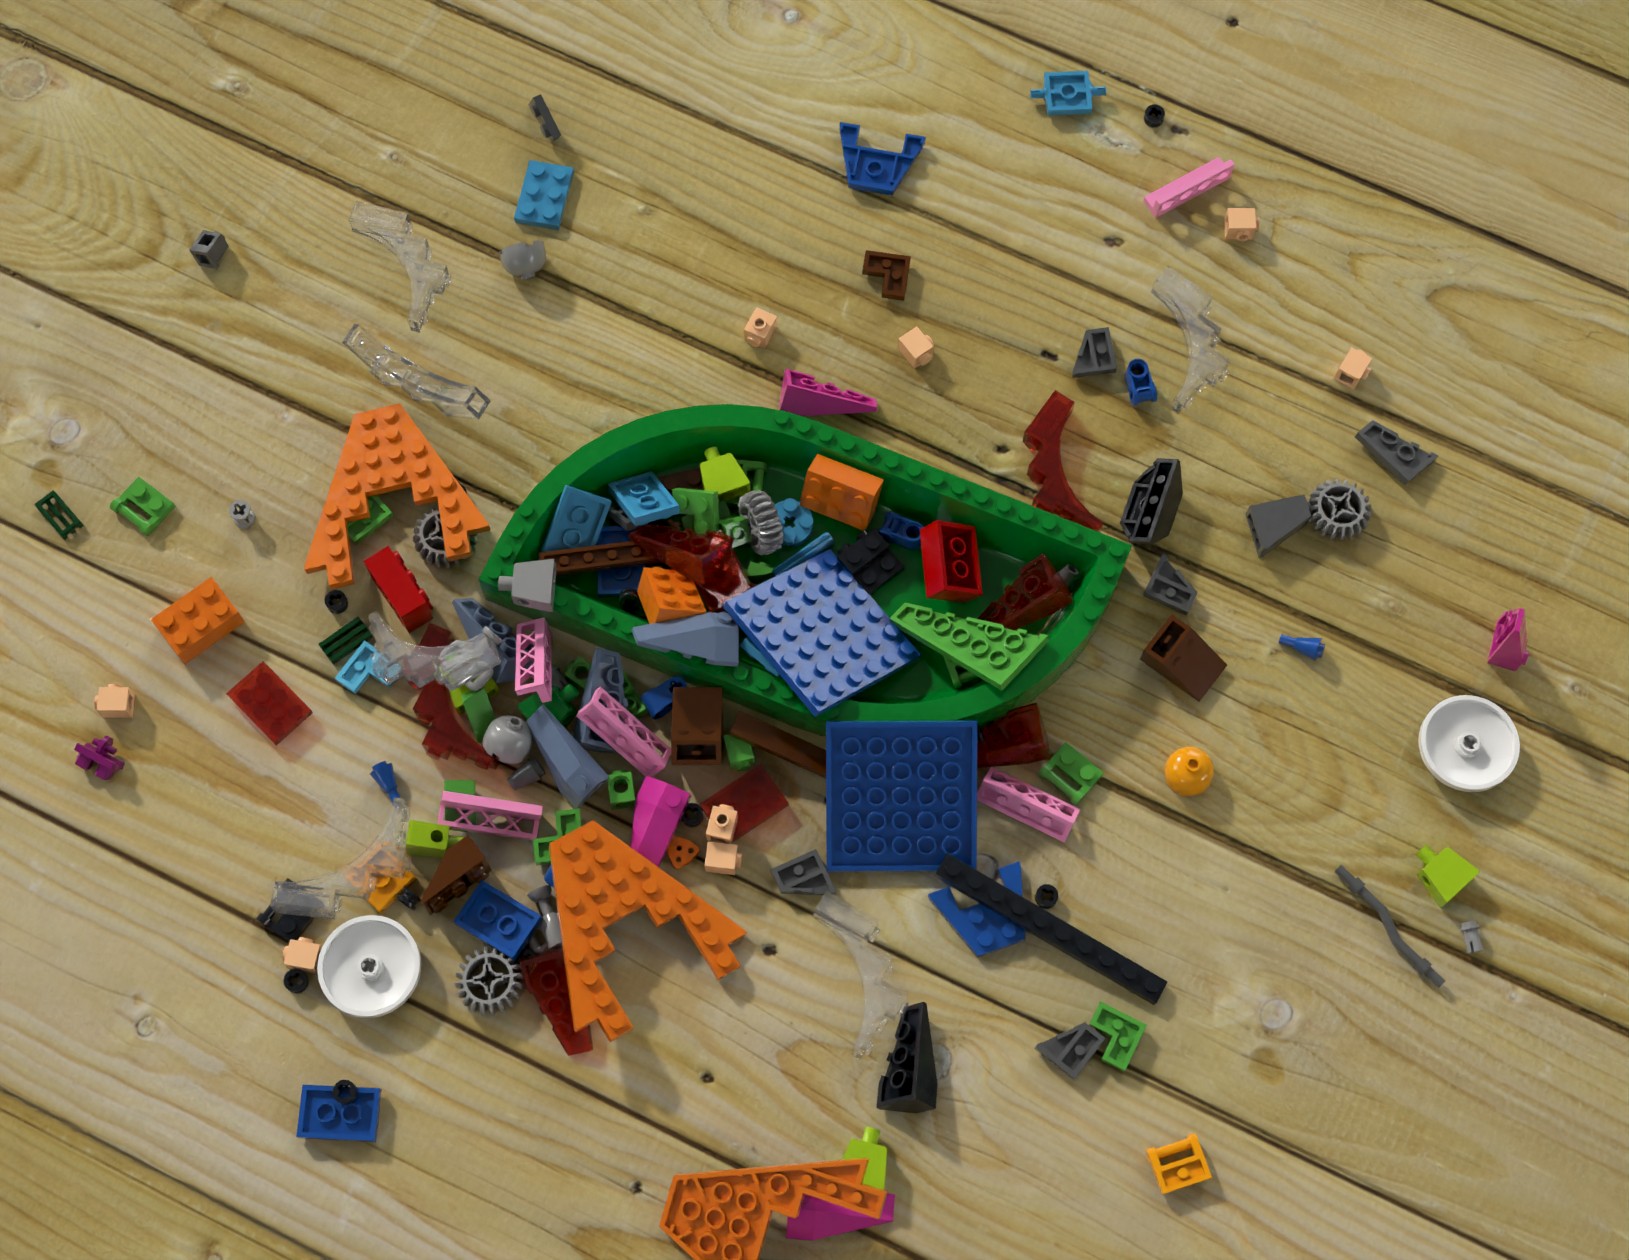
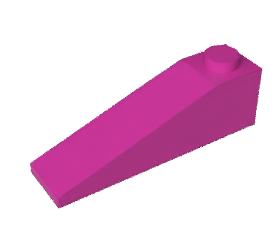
(809, 398)
(1509, 641)
(656, 818)
(825, 1219)

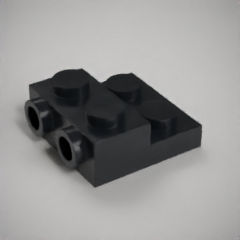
(870, 561)

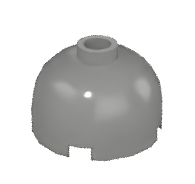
(523, 259)
(509, 739)

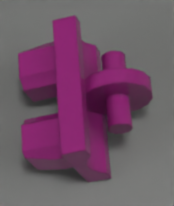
(107, 763)

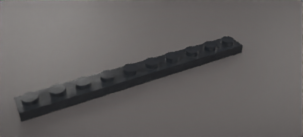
(1051, 929)

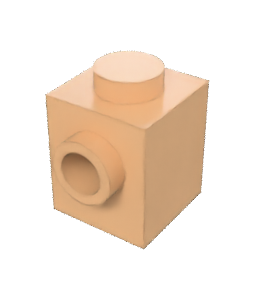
(1240, 223)
(760, 328)
(916, 347)
(1354, 368)
(115, 701)
(722, 824)
(722, 858)
(302, 955)

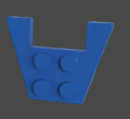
(874, 168)
(979, 926)

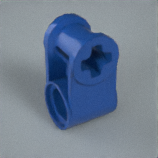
(1140, 387)
(897, 528)
(660, 699)

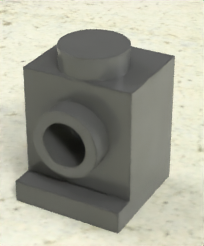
(209, 248)

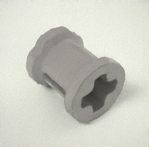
(243, 508)

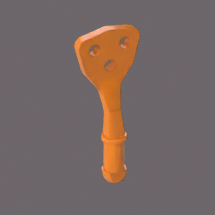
(683, 854)

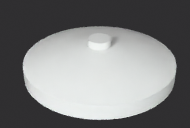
(1469, 743)
(369, 966)

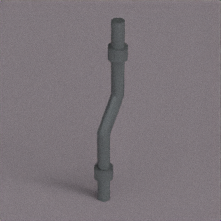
(1423, 966)

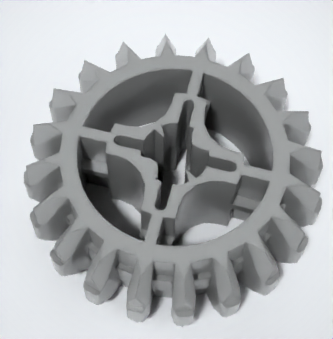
(1354, 521)
(762, 522)
(435, 540)
(479, 981)

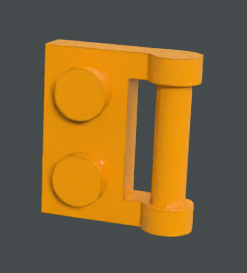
(1181, 1172)

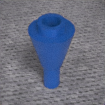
(1307, 646)
(384, 776)

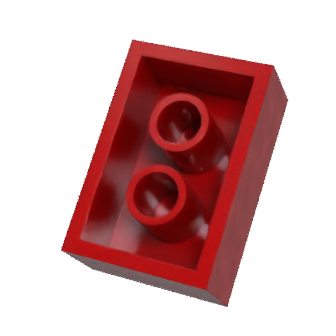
(950, 562)
(399, 588)

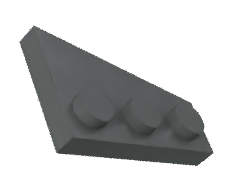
(1398, 456)

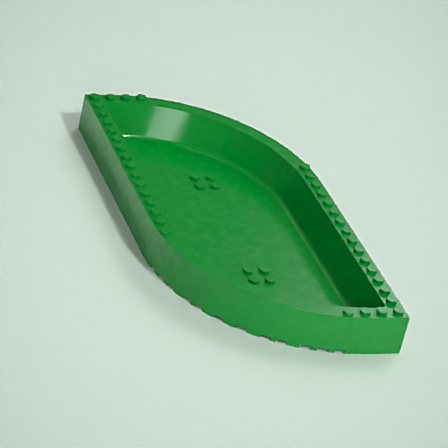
(1006, 536)

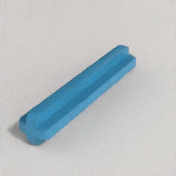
(806, 553)

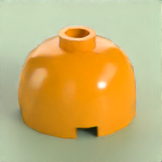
(1189, 771)

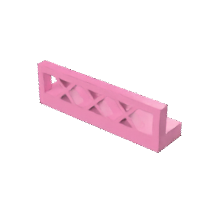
(1188, 186)
(541, 656)
(623, 736)
(1026, 805)
(490, 806)

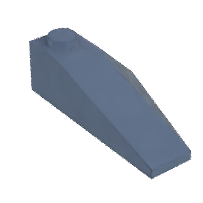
(474, 618)
(701, 635)
(608, 674)
(569, 763)

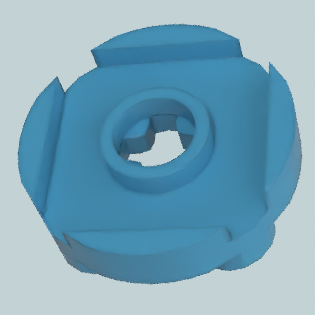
(802, 519)

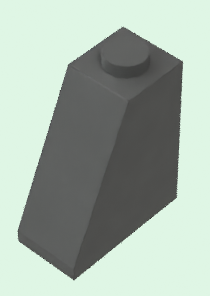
(1277, 521)

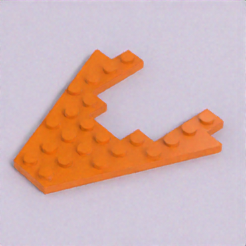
(379, 457)
(600, 884)
(730, 1210)

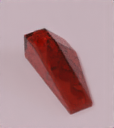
(689, 553)
(1031, 597)
(1014, 739)
(547, 980)

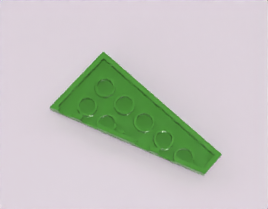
(972, 643)

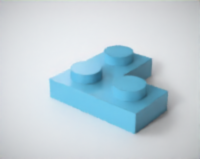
(358, 669)

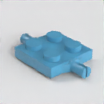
(1067, 93)

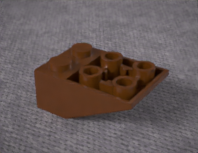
(1183, 658)
(697, 726)
(458, 870)

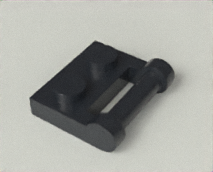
(288, 925)

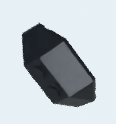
(1153, 502)

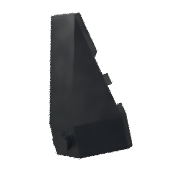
(911, 1074)

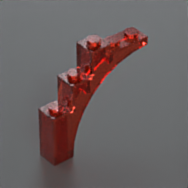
(1046, 467)
(432, 706)

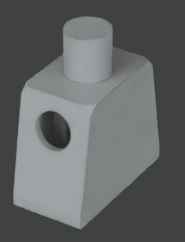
(531, 584)

